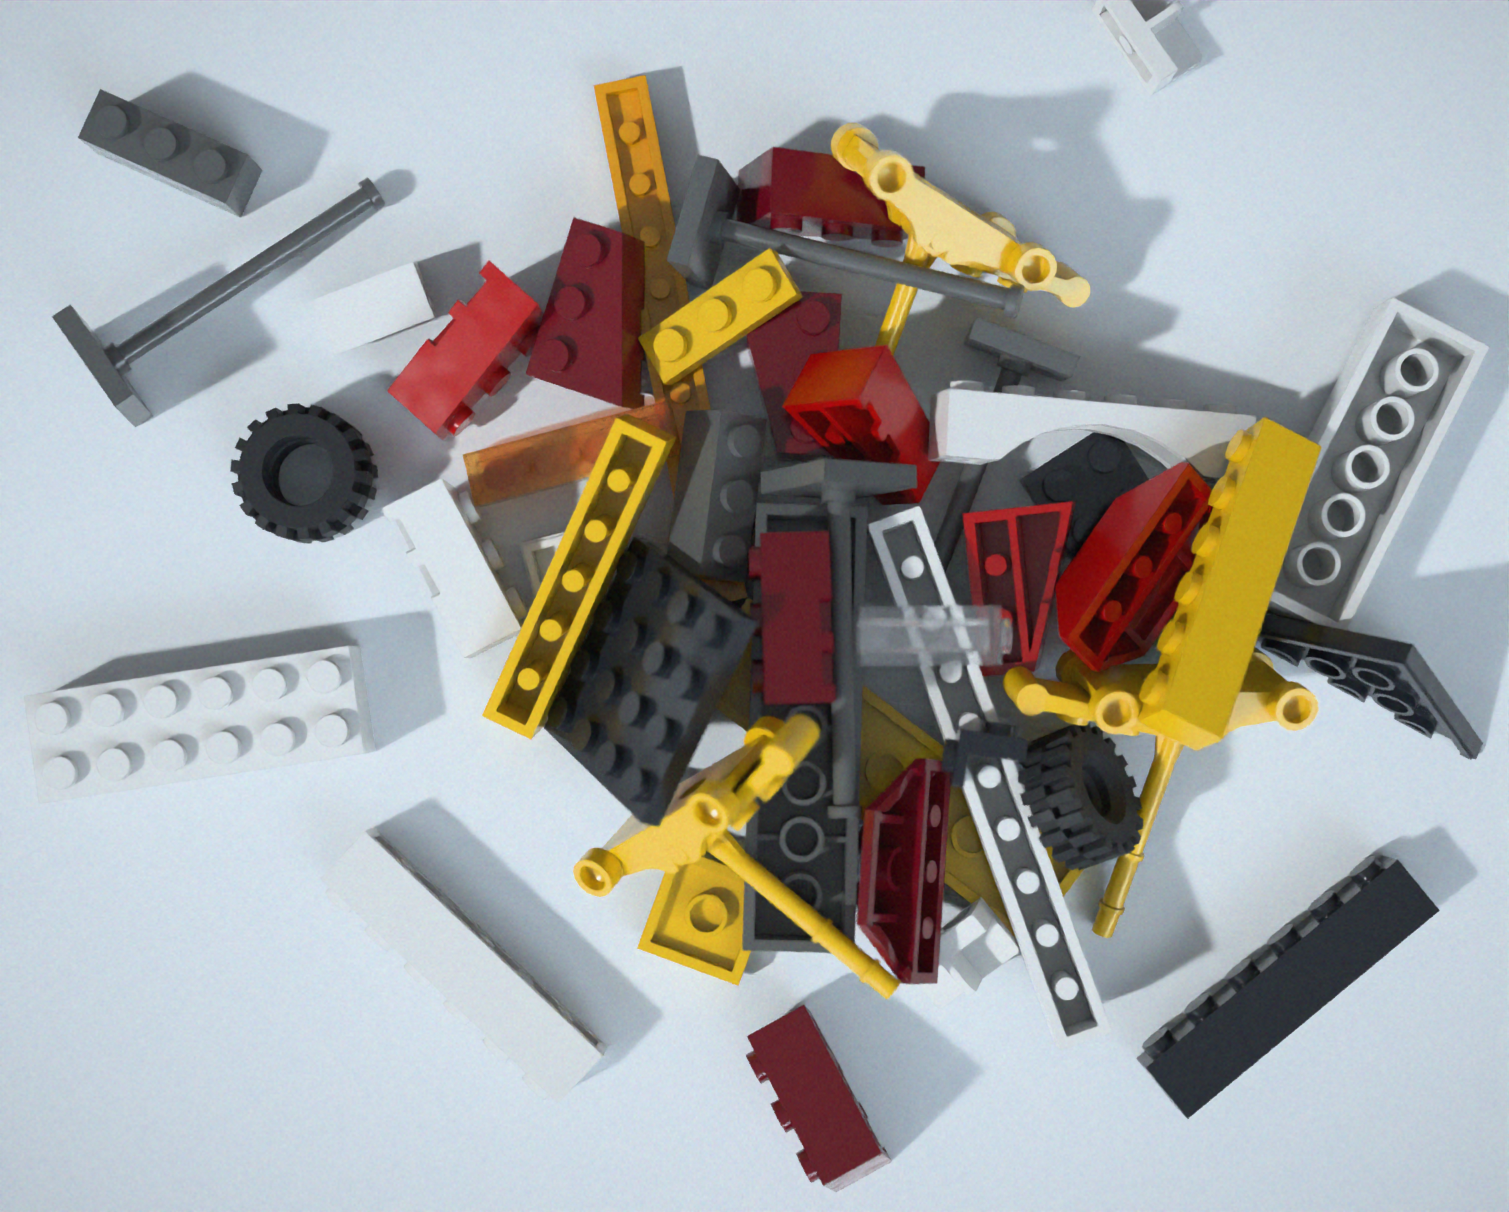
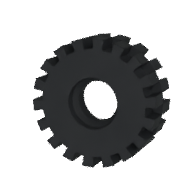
(1080, 796)

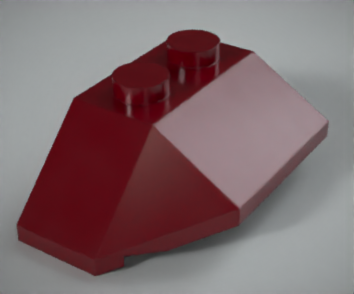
(905, 871)

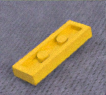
(720, 316)

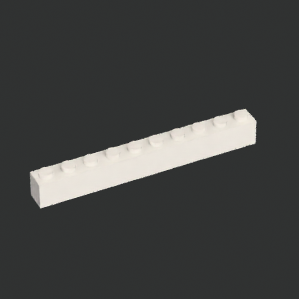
(995, 803)

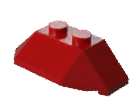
(1129, 569)

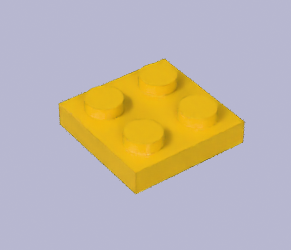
(699, 920)

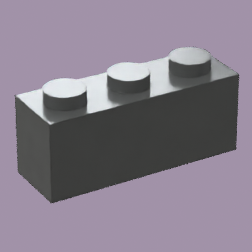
(170, 153)
(716, 493)

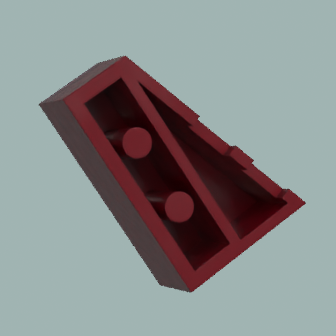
(815, 1101)

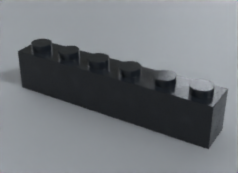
(1286, 983)

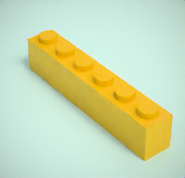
(579, 575)
(1228, 584)

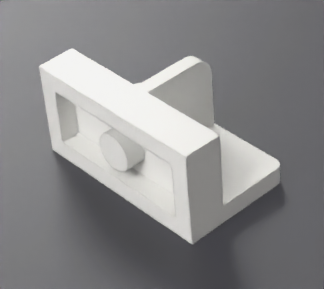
(1149, 39)
(970, 950)

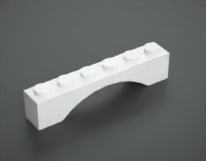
(986, 426)

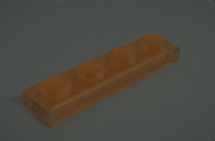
(552, 457)

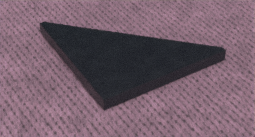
(1375, 667)

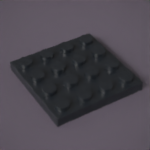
(648, 679)

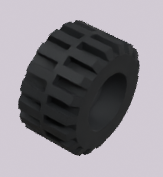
(261, 464)

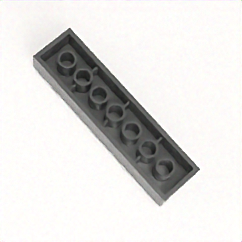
(793, 828)

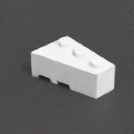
(458, 566)

